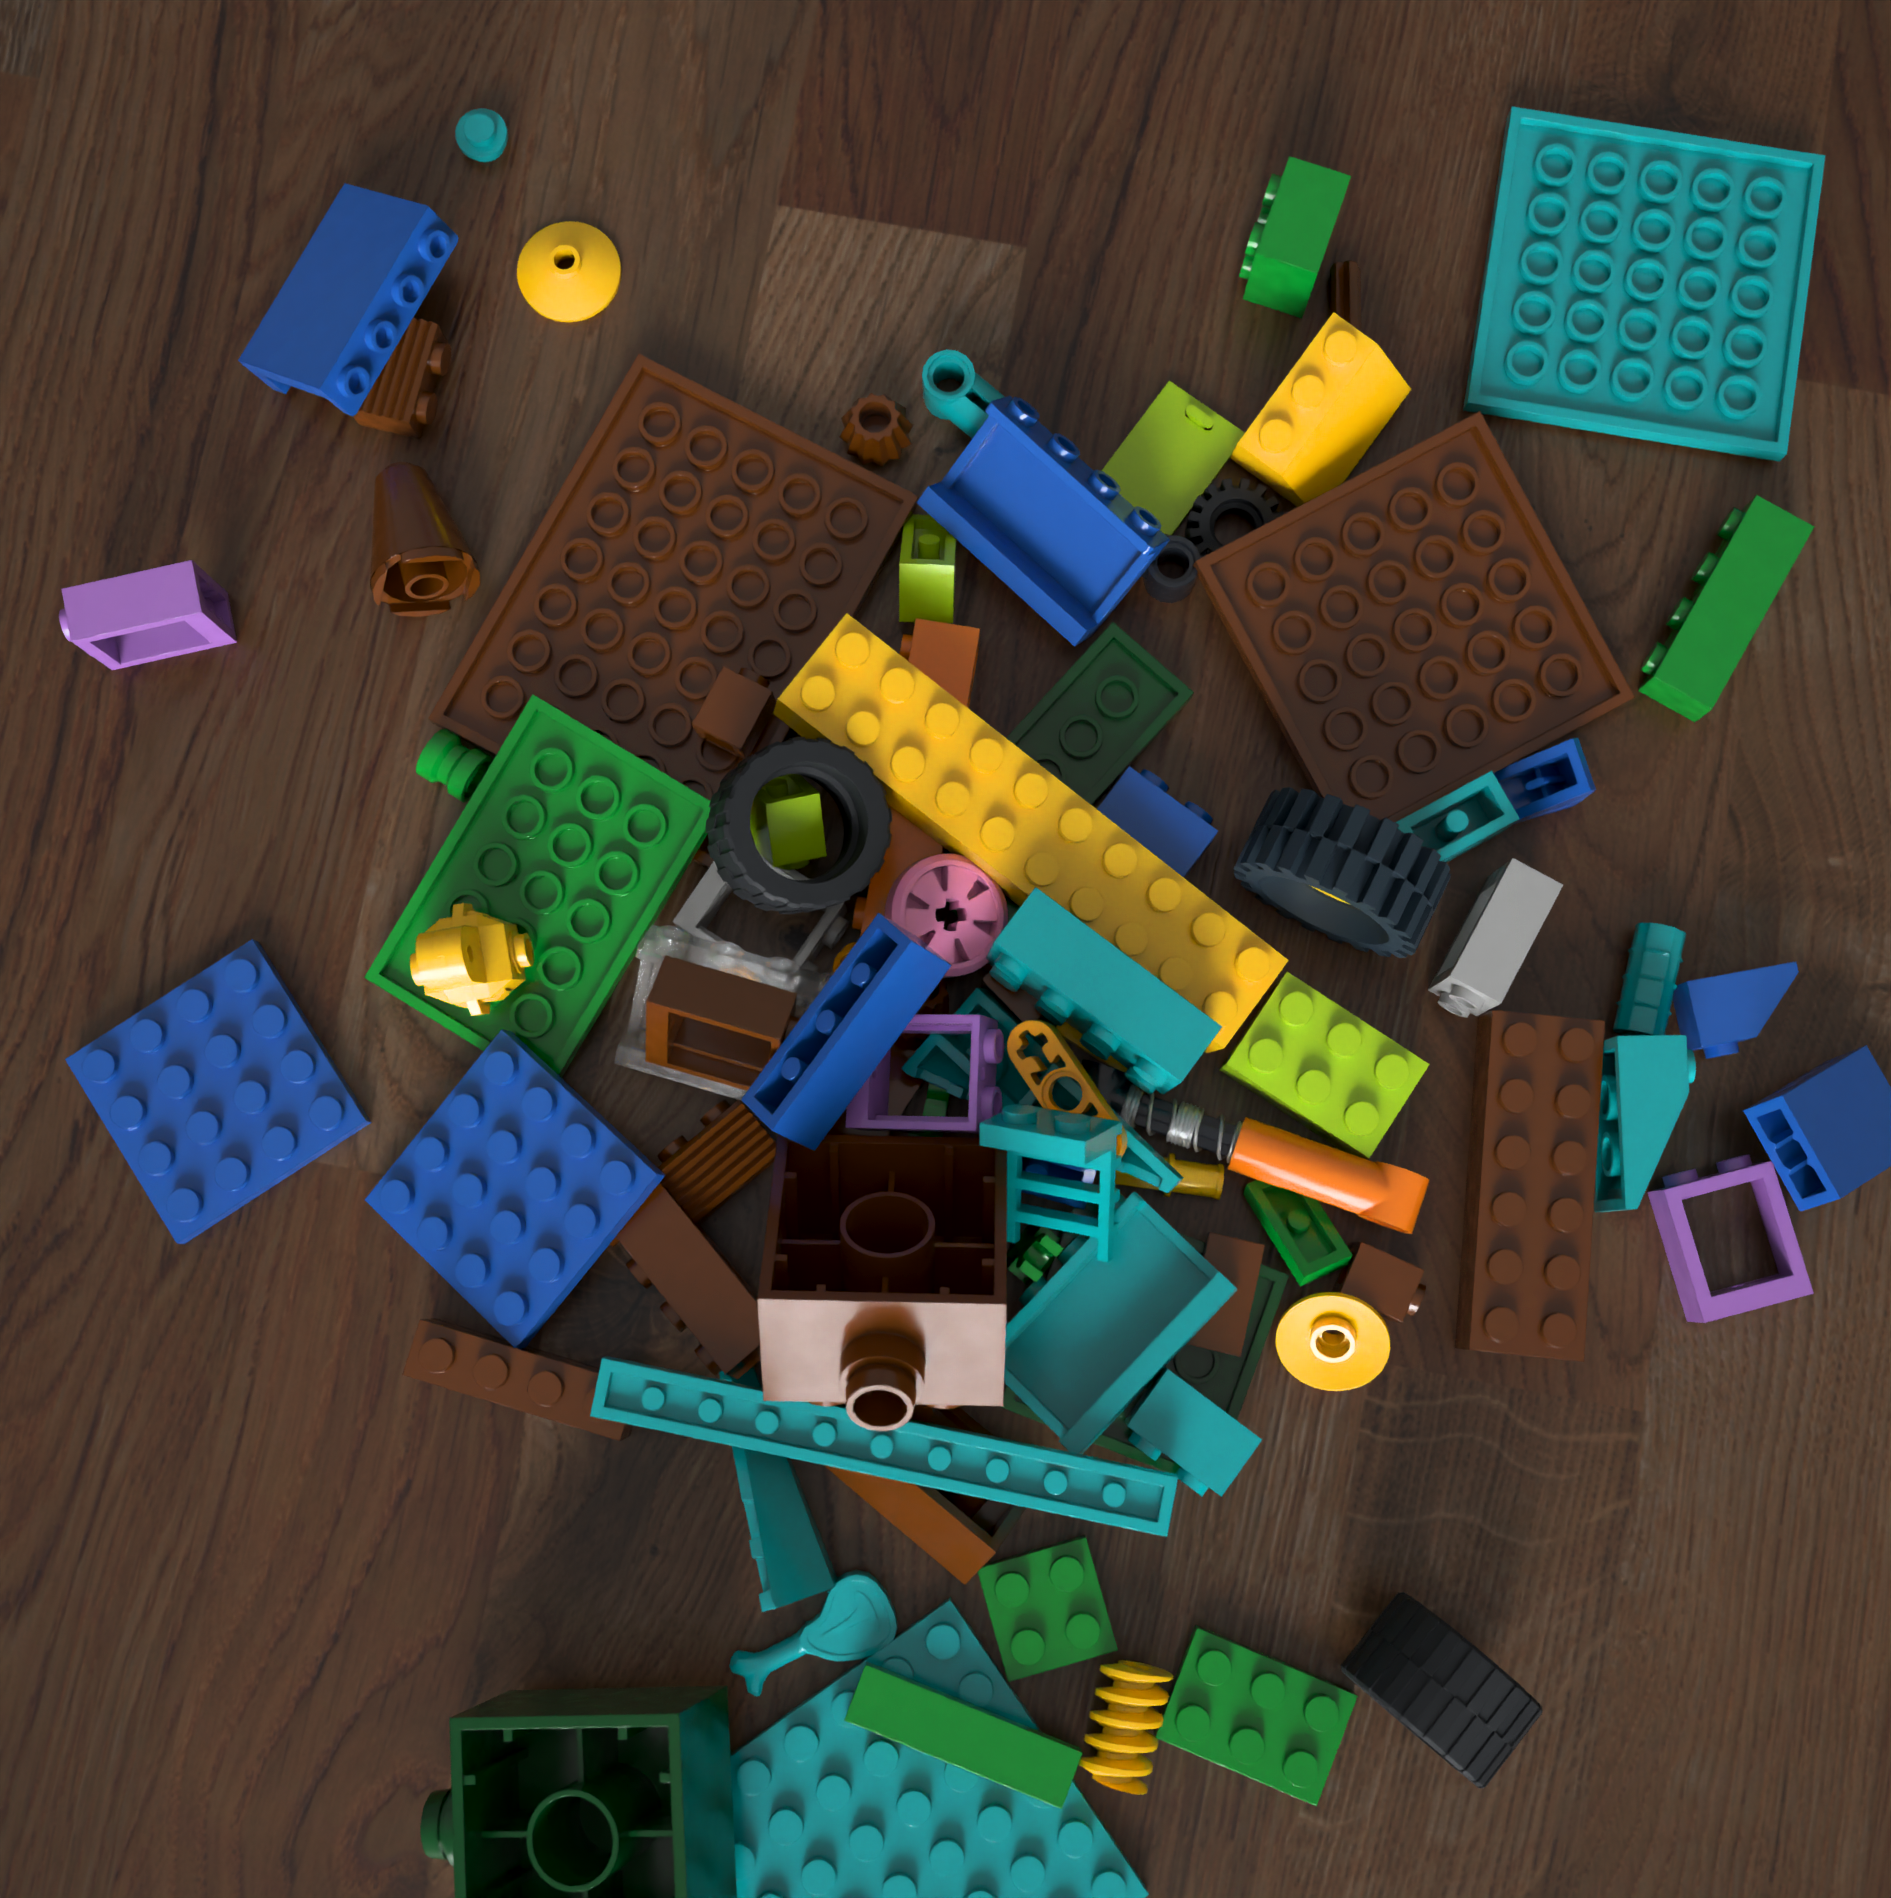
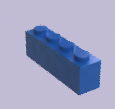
(845, 1032)

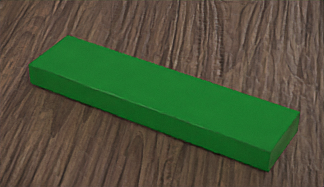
(964, 1735)

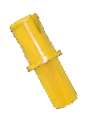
(1198, 1178)

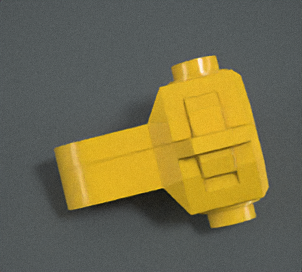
(471, 959)

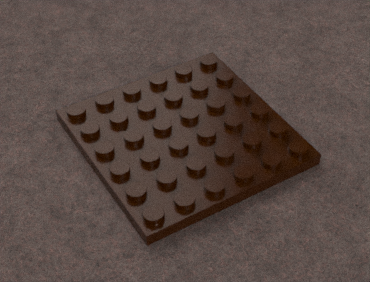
(1414, 626)

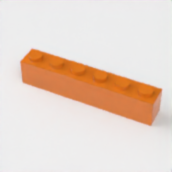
(949, 658)

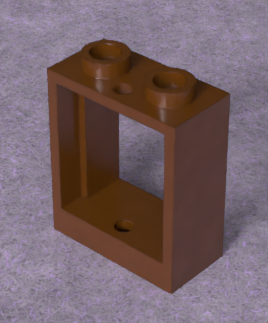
(715, 1022)

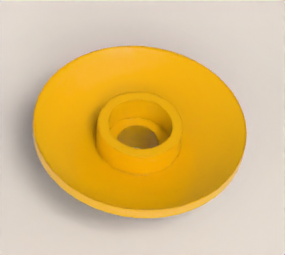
(571, 292)
(1328, 1359)

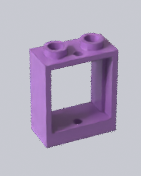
(148, 615)
(870, 1105)
(1696, 1299)

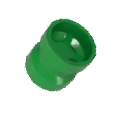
(452, 764)

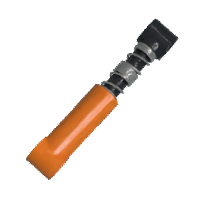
(1273, 1155)

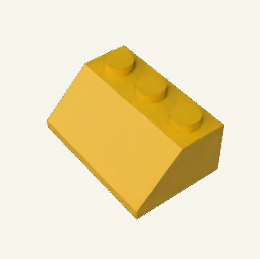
(1322, 414)

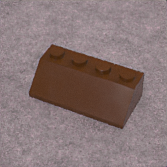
(947, 1525)

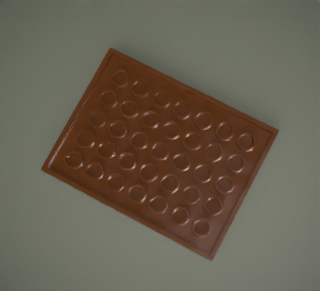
(665, 556)

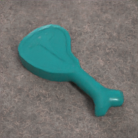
(851, 1626)

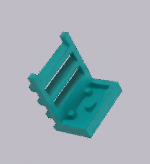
(1064, 1140)

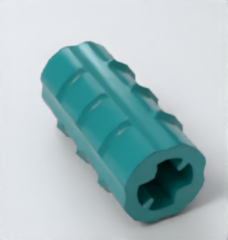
(1649, 980)

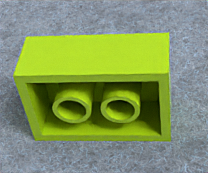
(1324, 1067)

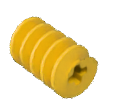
(1126, 1725)

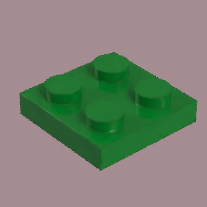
(1047, 1608)

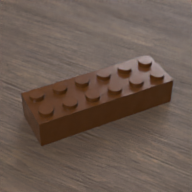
(1530, 1185)

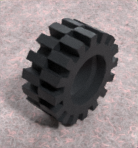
(1223, 501)

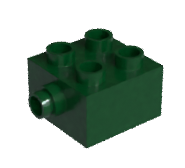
(588, 1795)

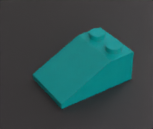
(1639, 1105)

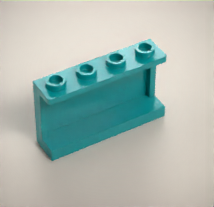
(1110, 1326)

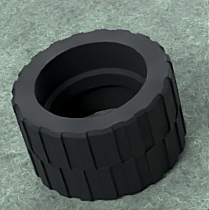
(863, 816)
(1442, 1688)

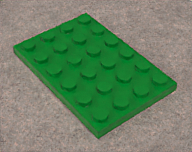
(576, 854)

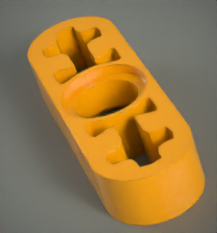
(1054, 1050)

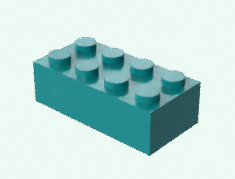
(1100, 994)

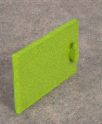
(1171, 456)

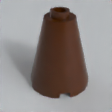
(416, 546)

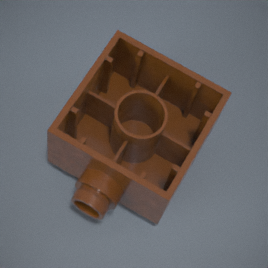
(885, 1276)

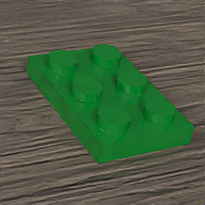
(1256, 1715)

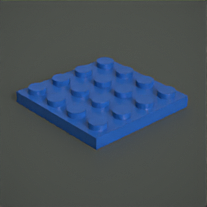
(217, 1091)
(514, 1188)

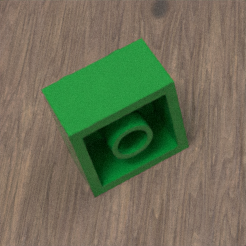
(1292, 235)

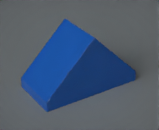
(1547, 780)

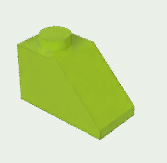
(927, 571)
(788, 822)

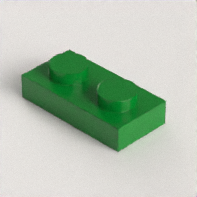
(1298, 1231)

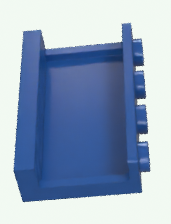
(350, 297)
(1045, 520)

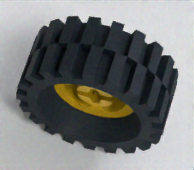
(1342, 872)

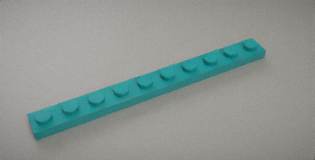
(912, 1453)

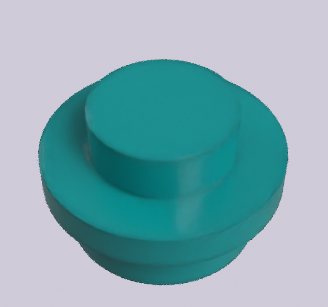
(481, 135)

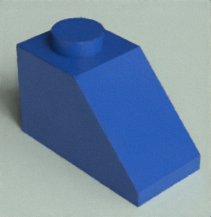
(1729, 1007)

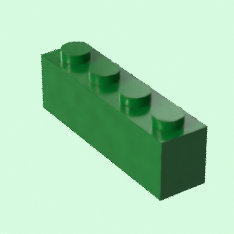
(1725, 607)

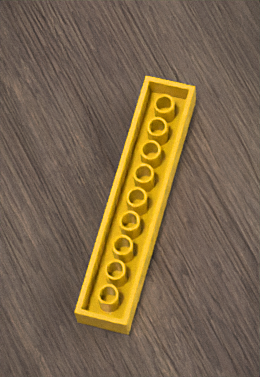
(1023, 823)

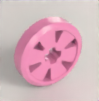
(970, 892)

